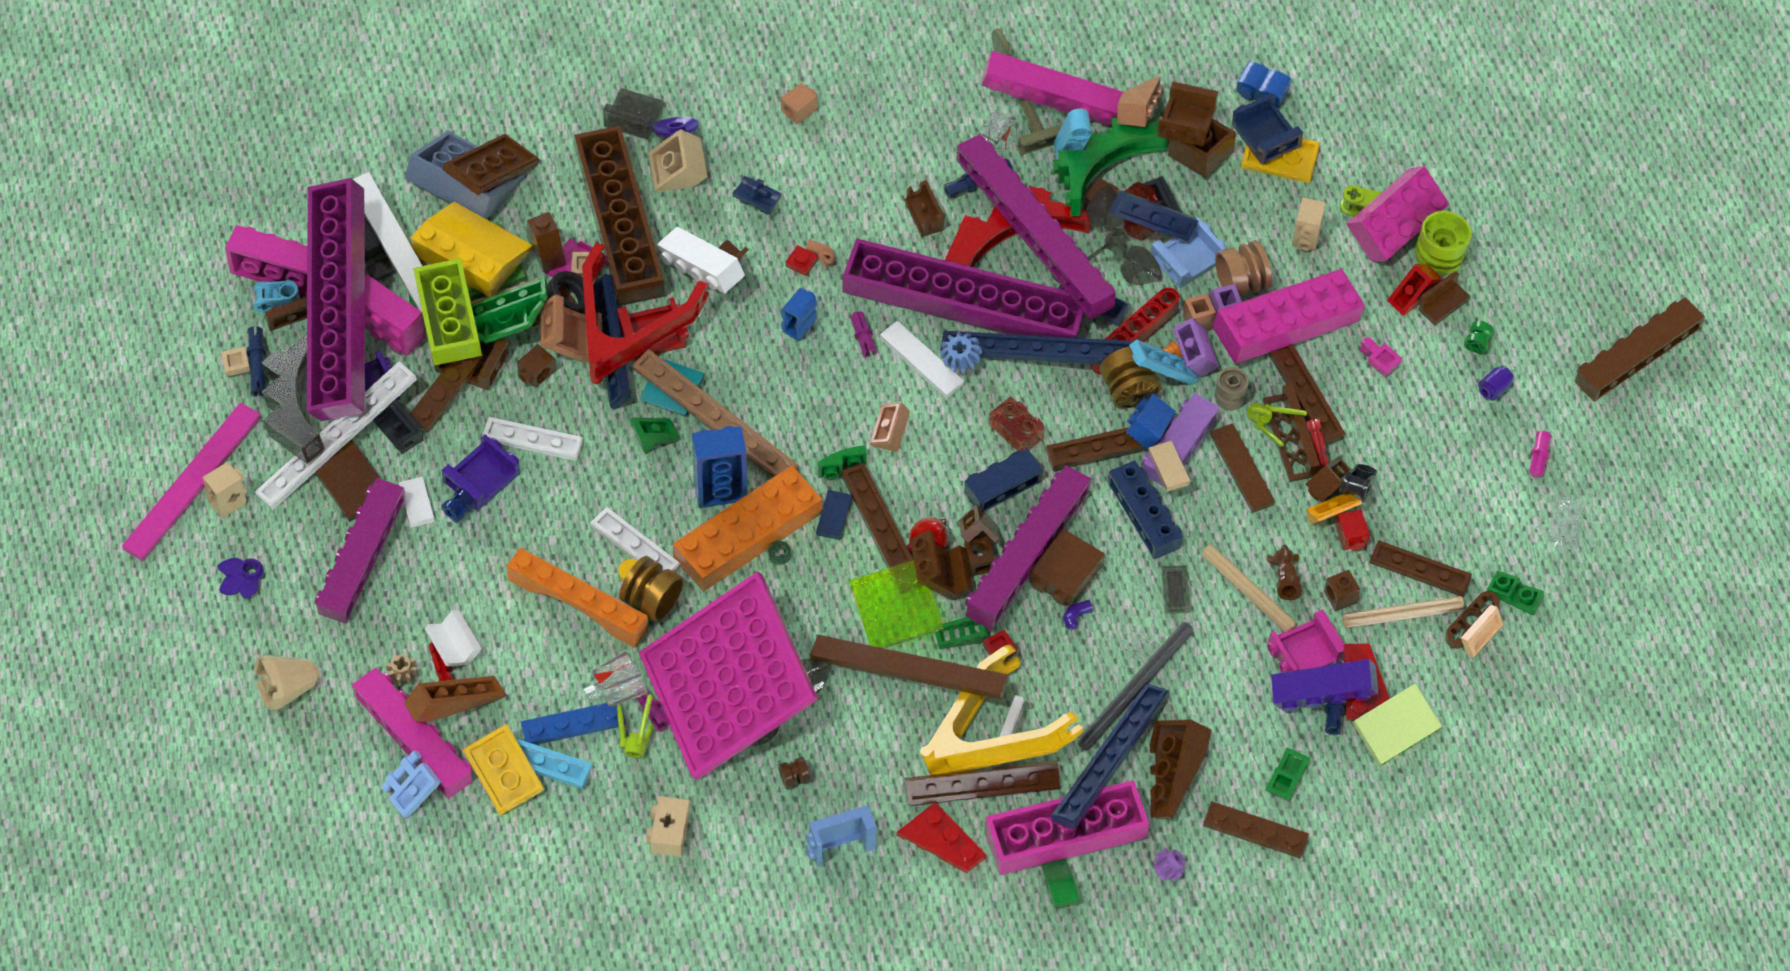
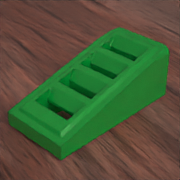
(960, 624)

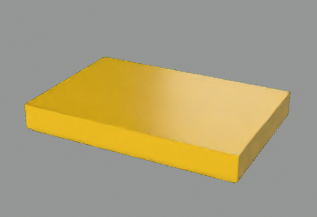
(1293, 165)
(503, 769)

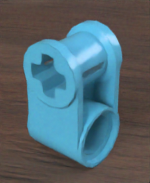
(274, 294)

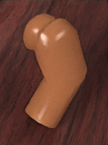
(823, 251)

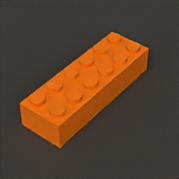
(747, 528)

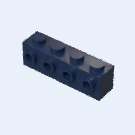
(1145, 509)

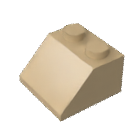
(678, 162)

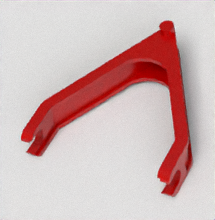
(611, 353)

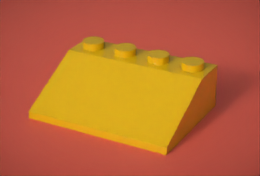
(485, 249)

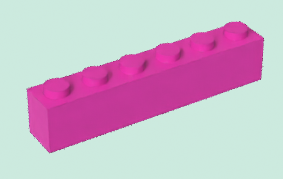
(1050, 87)
(387, 706)

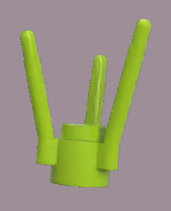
(1262, 414)
(636, 743)

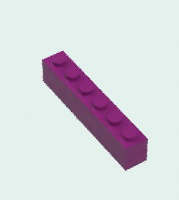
(360, 550)

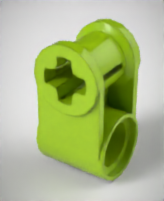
(1359, 201)

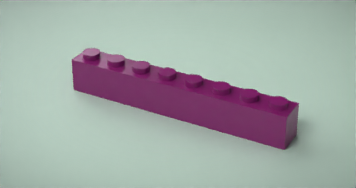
(1030, 542)

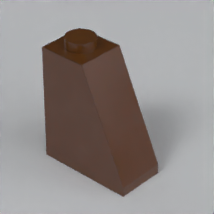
(546, 241)

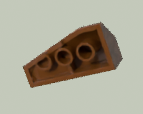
(1178, 755)

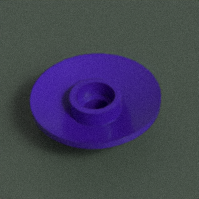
(669, 126)

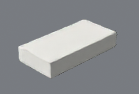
(417, 502)

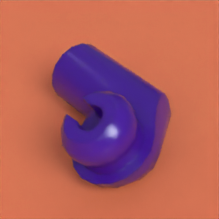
(1073, 612)

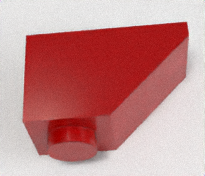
(1412, 287)

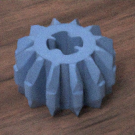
(970, 354)

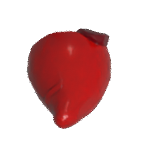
(937, 526)

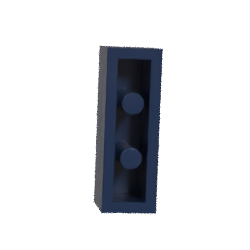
(1003, 480)

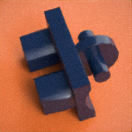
(757, 194)

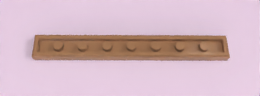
(710, 411)

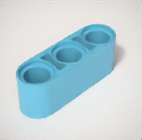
(1074, 132)

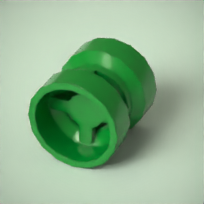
(1479, 336)

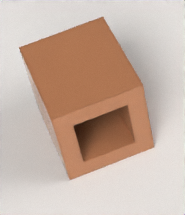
(799, 103)
(1200, 309)

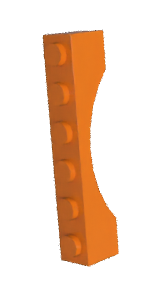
(611, 614)

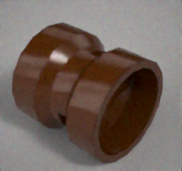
(794, 772)

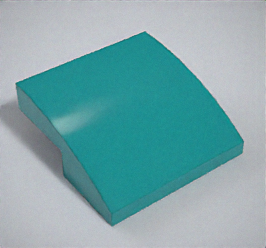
(657, 398)

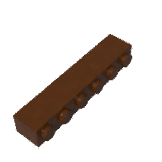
(1639, 348)

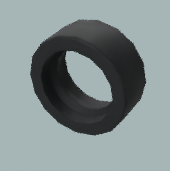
(571, 281)

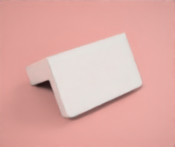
(454, 640)

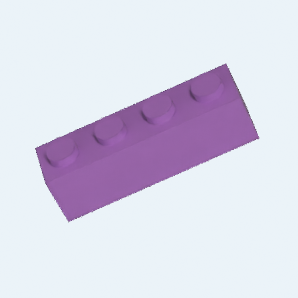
(1185, 431)

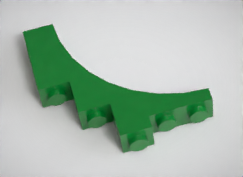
(1080, 167)

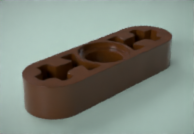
(1473, 609)

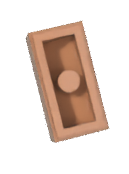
(890, 426)

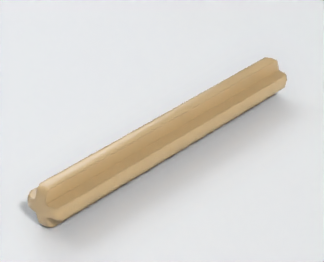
(1248, 588)
(1403, 612)

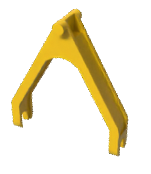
(950, 754)

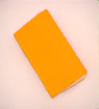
(1332, 507)

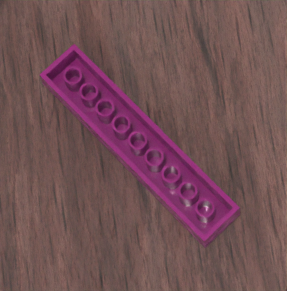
(959, 292)
(335, 300)

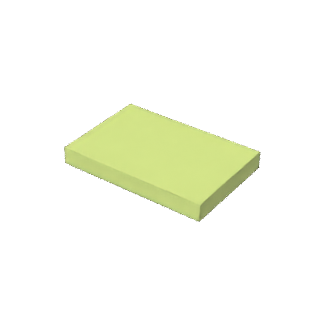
(1397, 724)

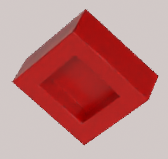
(801, 260)
(998, 641)

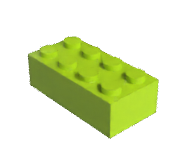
(447, 311)

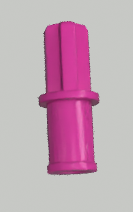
(1540, 453)

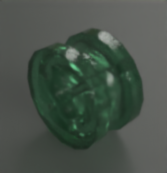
(775, 547)

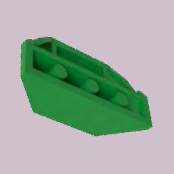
(509, 310)

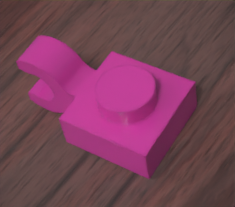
(1381, 358)

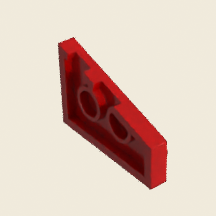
(1357, 708)
(942, 837)

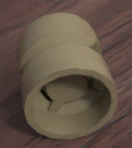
(1231, 388)

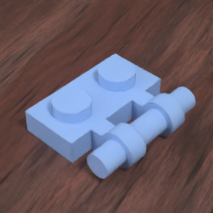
(415, 788)

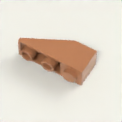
(1138, 103)

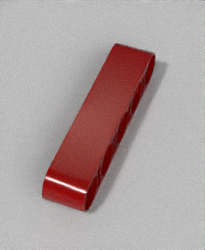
(1143, 323)

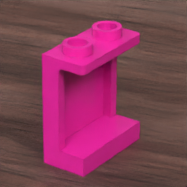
(1307, 645)

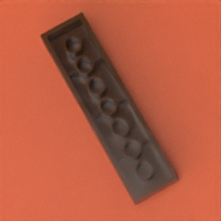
(619, 215)

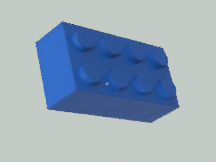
(719, 466)

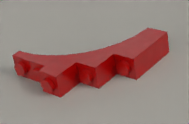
(978, 237)

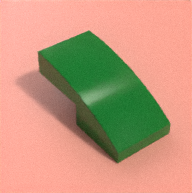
(1287, 774)
(1060, 883)

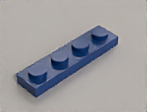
(570, 724)

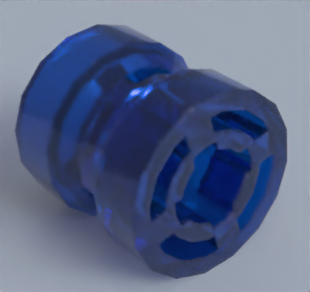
(458, 505)

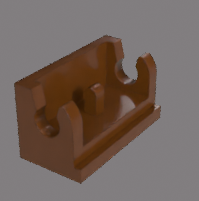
(924, 209)

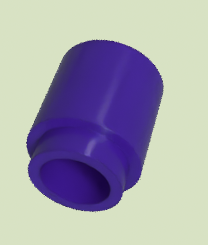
(1495, 382)

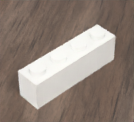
(700, 260)

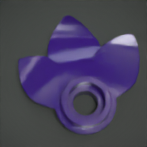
(238, 579)

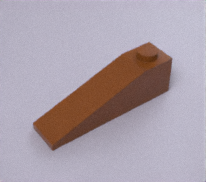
(445, 698)

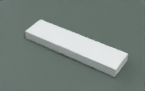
(921, 359)
(534, 438)
(631, 540)

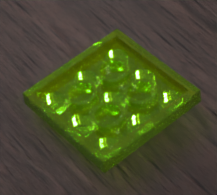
(895, 606)

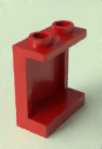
(635, 321)

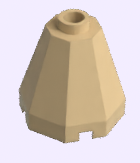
(284, 679)

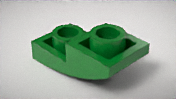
(832, 465)
(1512, 592)

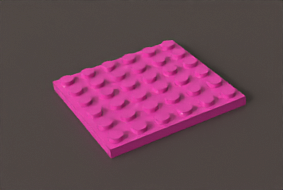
(728, 675)

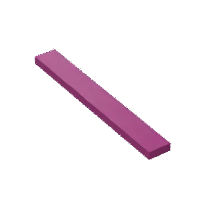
(190, 482)

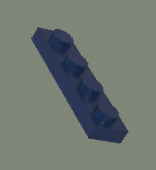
(1154, 216)

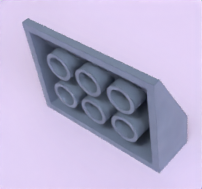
(426, 172)

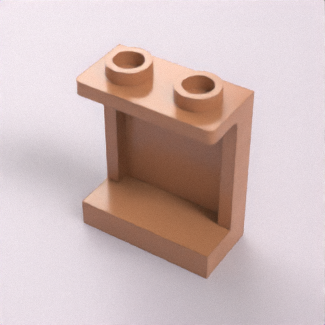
(565, 329)

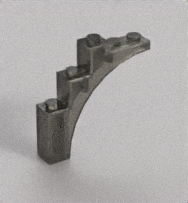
(283, 396)

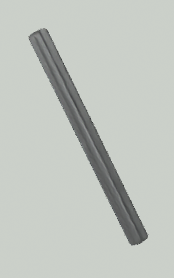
(1135, 685)

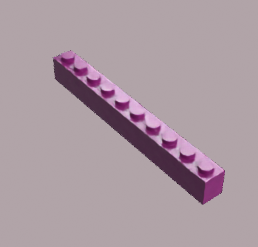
(1036, 226)

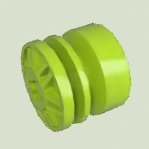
(1443, 242)

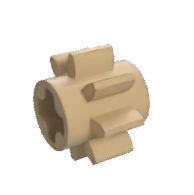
(408, 668)

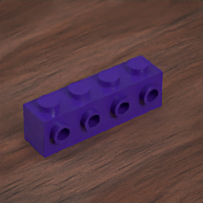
(1324, 684)

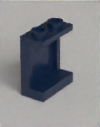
(1265, 129)

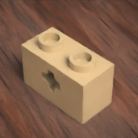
(1308, 224)
(225, 489)
(671, 839)

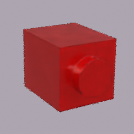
(1352, 530)

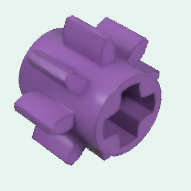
(1169, 864)

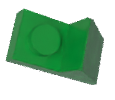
(653, 431)

